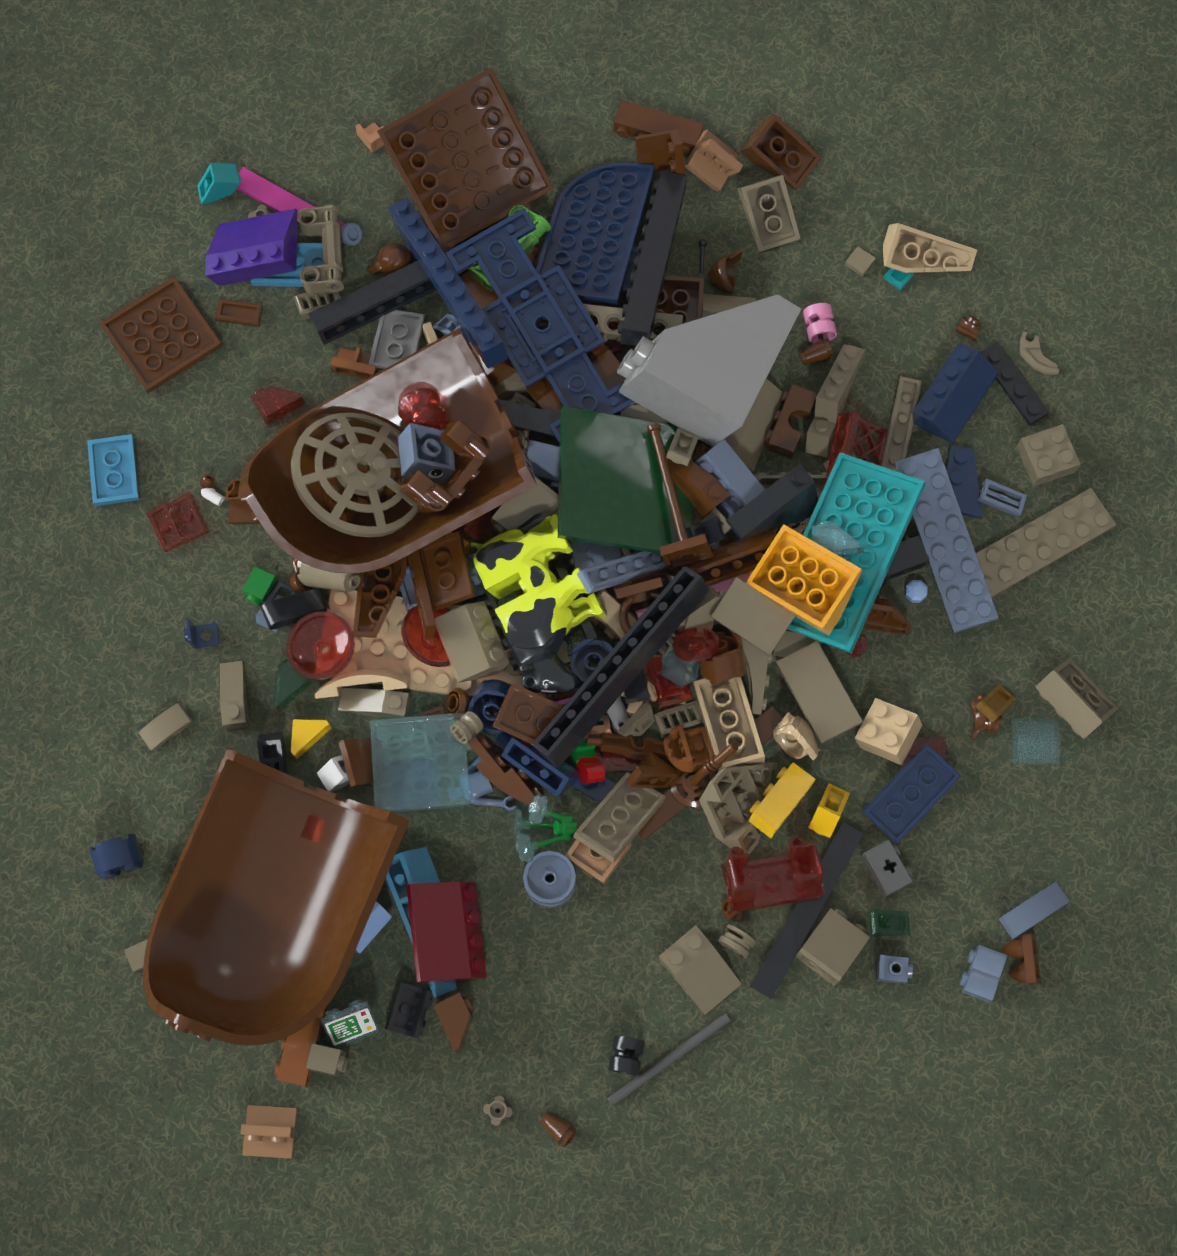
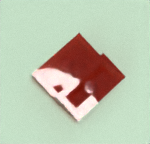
(168, 527)

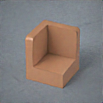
(370, 136)

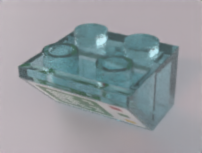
(350, 1024)

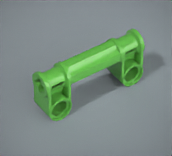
(526, 242)

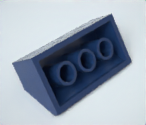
(955, 393)

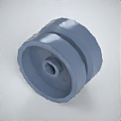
(546, 893)

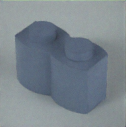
(983, 973)

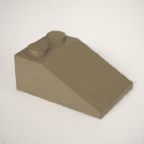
(769, 213)
(699, 970)

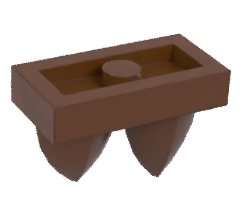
(1026, 949)

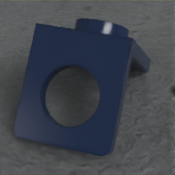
(192, 634)

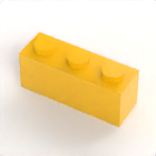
(780, 799)

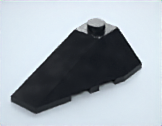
(783, 503)

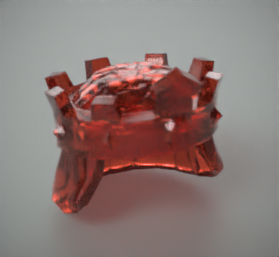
(423, 409)

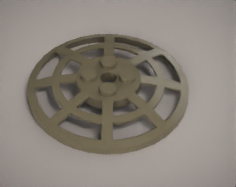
(350, 477)

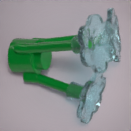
(563, 827)

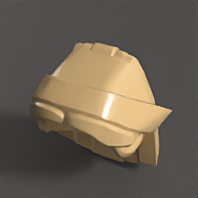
(796, 737)

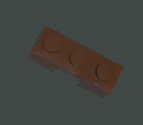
(797, 403)

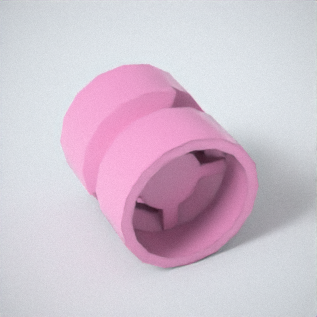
(818, 320)

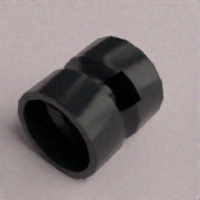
(620, 1063)

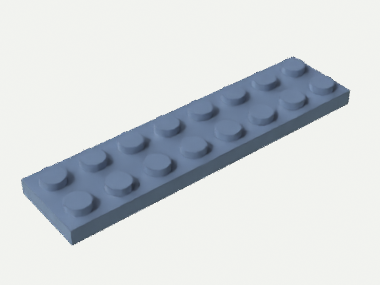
(948, 544)

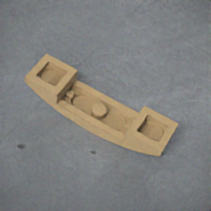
(390, 679)

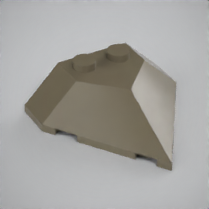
(730, 799)

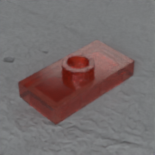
(616, 762)

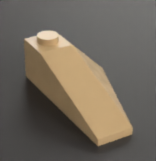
(918, 251)

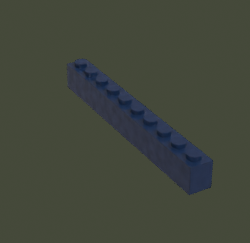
(448, 283)

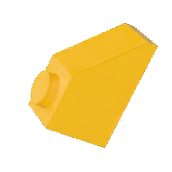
(829, 810)

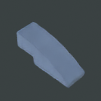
(1034, 910)

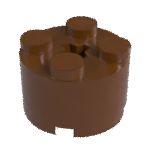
(727, 662)

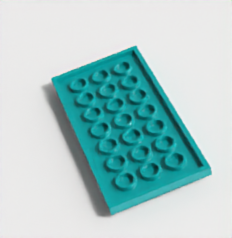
(875, 511)

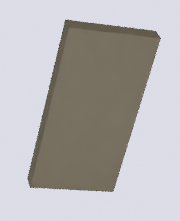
(819, 692)
(618, 818)

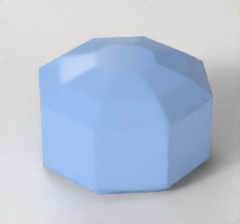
(916, 591)

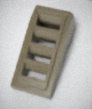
(307, 297)
(658, 717)

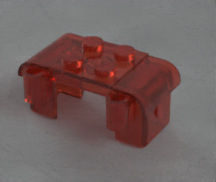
(773, 879)

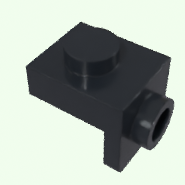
(711, 528)

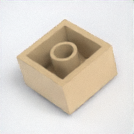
(888, 731)

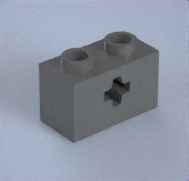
(887, 881)

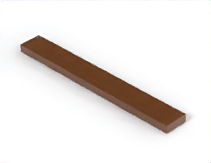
(765, 726)

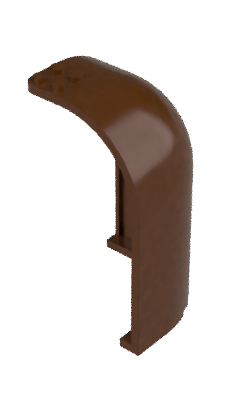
(466, 396)
(259, 916)

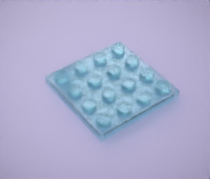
(419, 764)

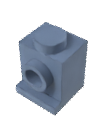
(885, 972)

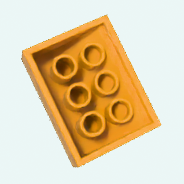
(805, 579)

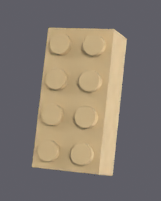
(729, 721)

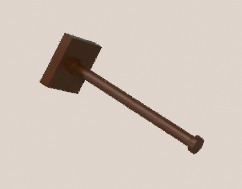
(687, 549)

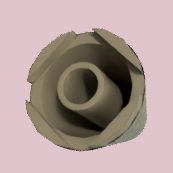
(327, 580)

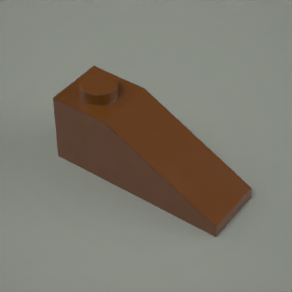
(698, 486)

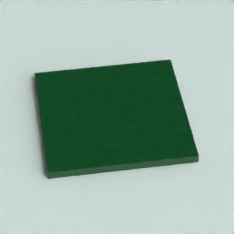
(614, 482)

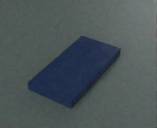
(911, 793)

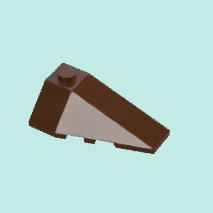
(376, 596)

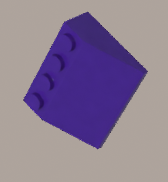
(253, 248)

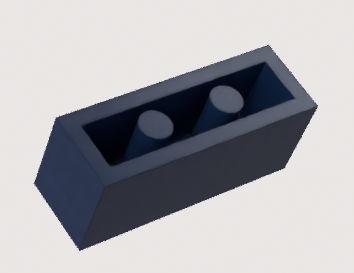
(528, 760)

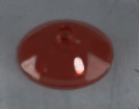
(310, 638)
(414, 640)

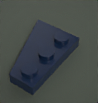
(964, 480)

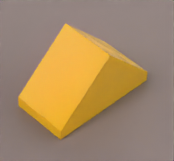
(306, 734)

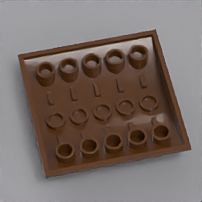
(465, 159)

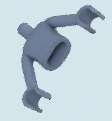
(480, 785)

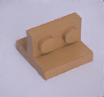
(713, 161)
(592, 863)
(269, 1131)

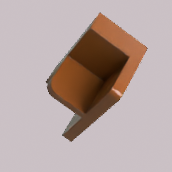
(353, 363)

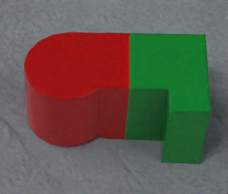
(587, 763)

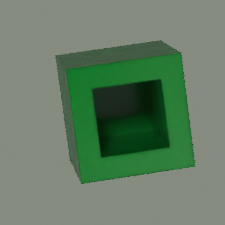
(259, 586)

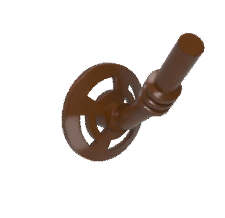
(697, 780)

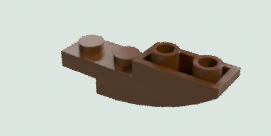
(495, 769)

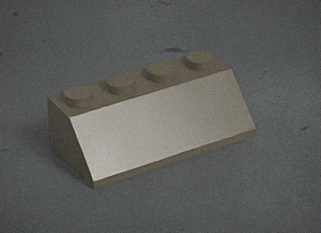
(750, 438)

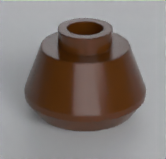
(458, 701)

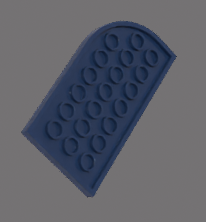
(597, 229)

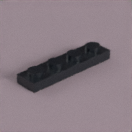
(1015, 385)

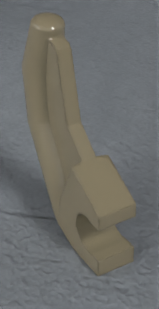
(1033, 356)

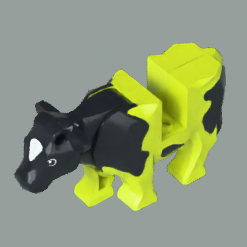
(544, 614)

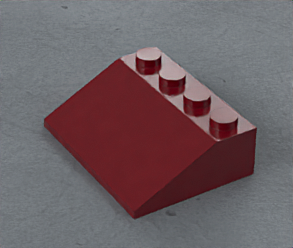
(446, 932)

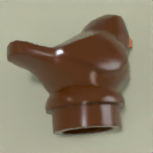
(981, 721)

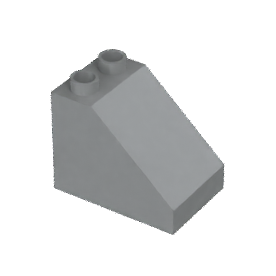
(709, 368)

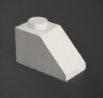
(334, 774)

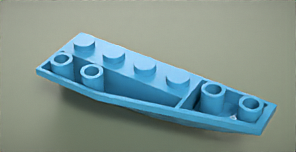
(413, 868)

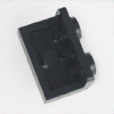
(409, 1010)

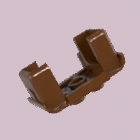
(471, 448)

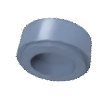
(351, 234)

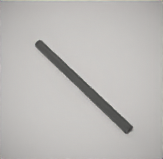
(668, 1059)

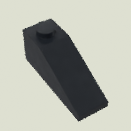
(272, 751)

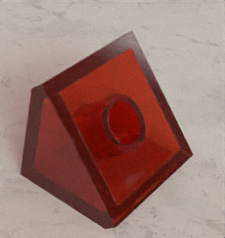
(664, 690)

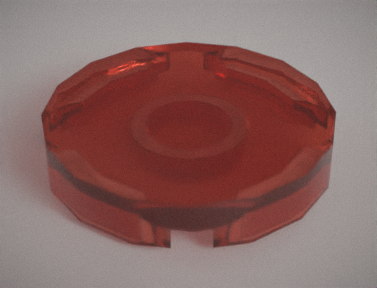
(695, 645)

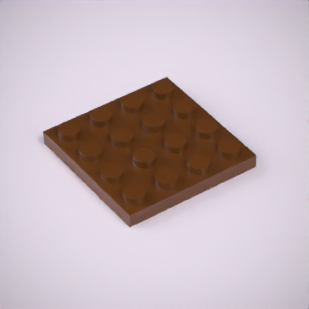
(161, 335)

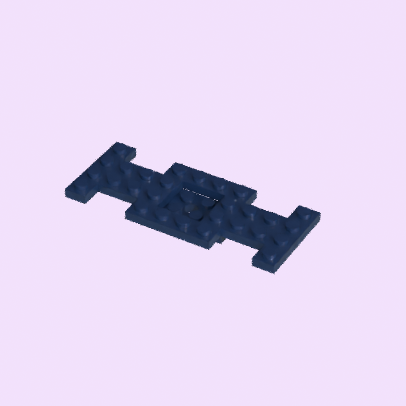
(525, 299)

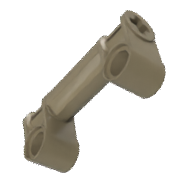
(330, 272)

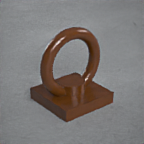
(636, 594)

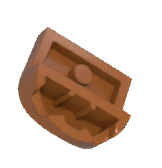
(688, 748)

